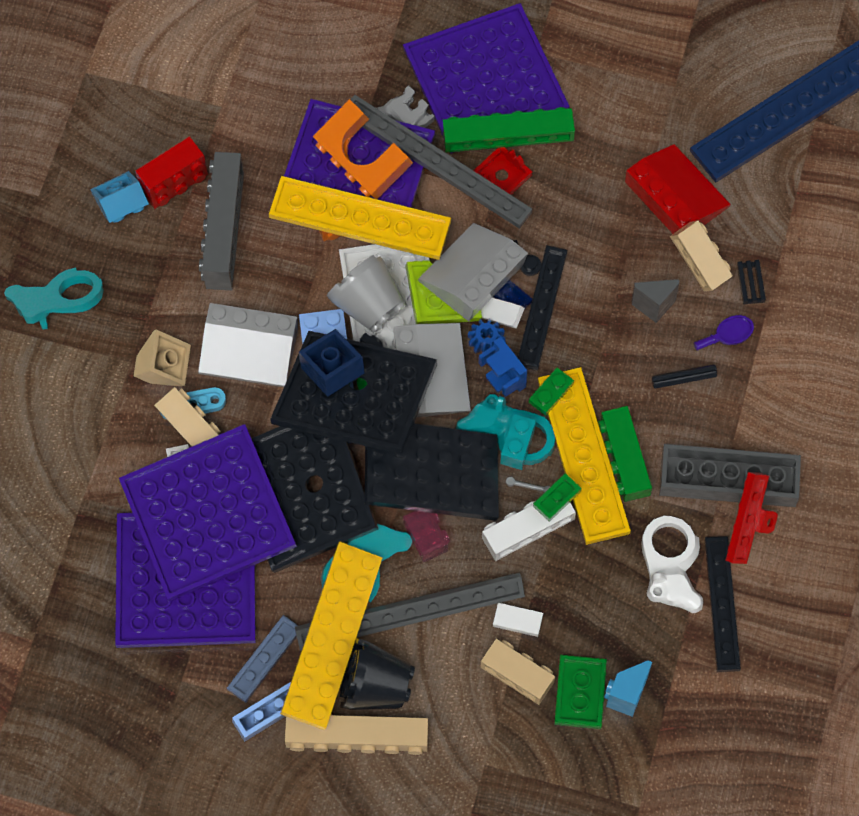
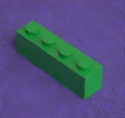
(625, 454)

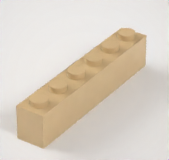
(360, 733)

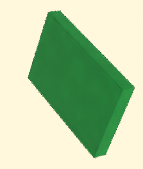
(580, 692)

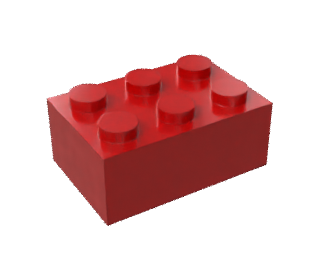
(172, 172)

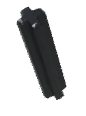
(684, 376)

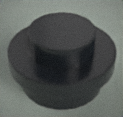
(531, 265)

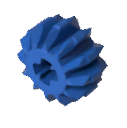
(484, 330)

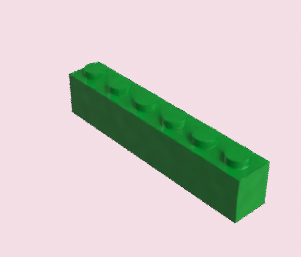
(508, 129)

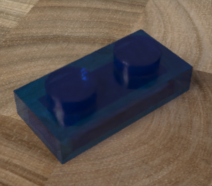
(513, 294)

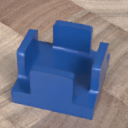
(507, 370)

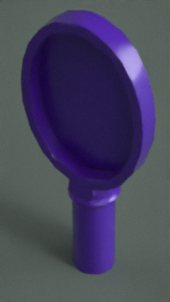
(729, 332)

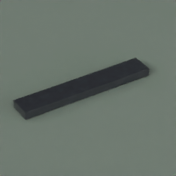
(542, 307)
(722, 605)

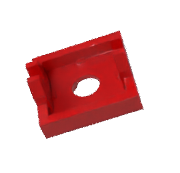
(508, 161)

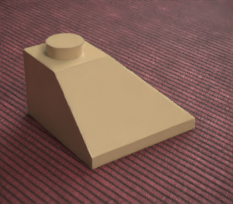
(163, 360)

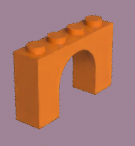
(334, 139)

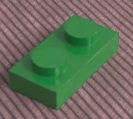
(551, 391)
(557, 497)

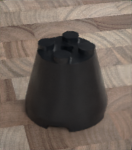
(375, 679)

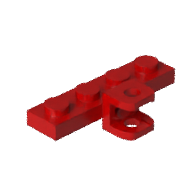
(750, 518)

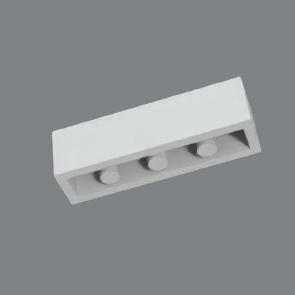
(521, 529)

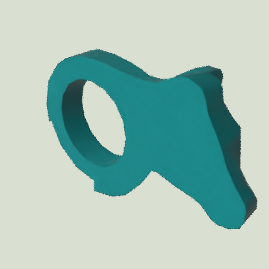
(39, 302)
(495, 417)
(381, 543)

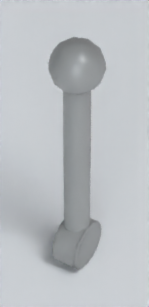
(510, 481)

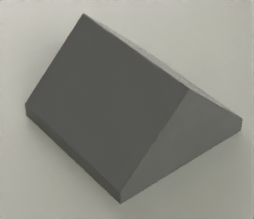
(655, 297)

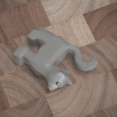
(399, 110)

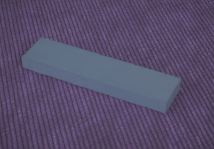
(263, 659)

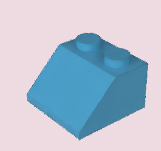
(120, 197)
(627, 688)

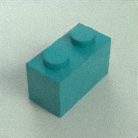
(518, 442)

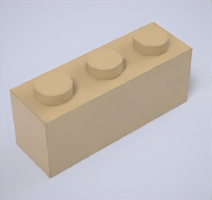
(701, 255)
(185, 418)
(518, 671)

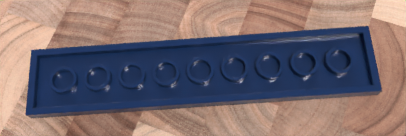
(780, 115)

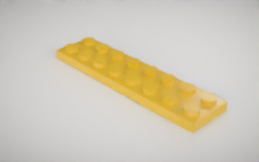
(360, 217)
(587, 463)
(331, 636)

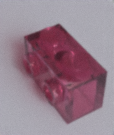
(426, 534)

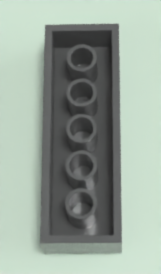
(222, 221)
(722, 473)

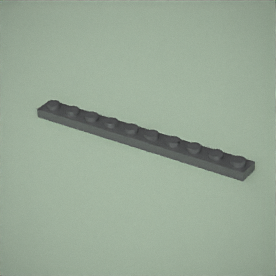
(444, 165)
(434, 605)

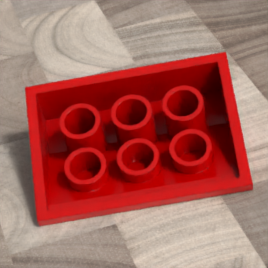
(675, 189)

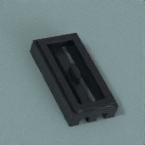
(749, 265)

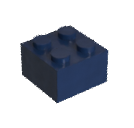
(331, 362)

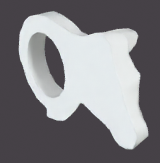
(668, 575)

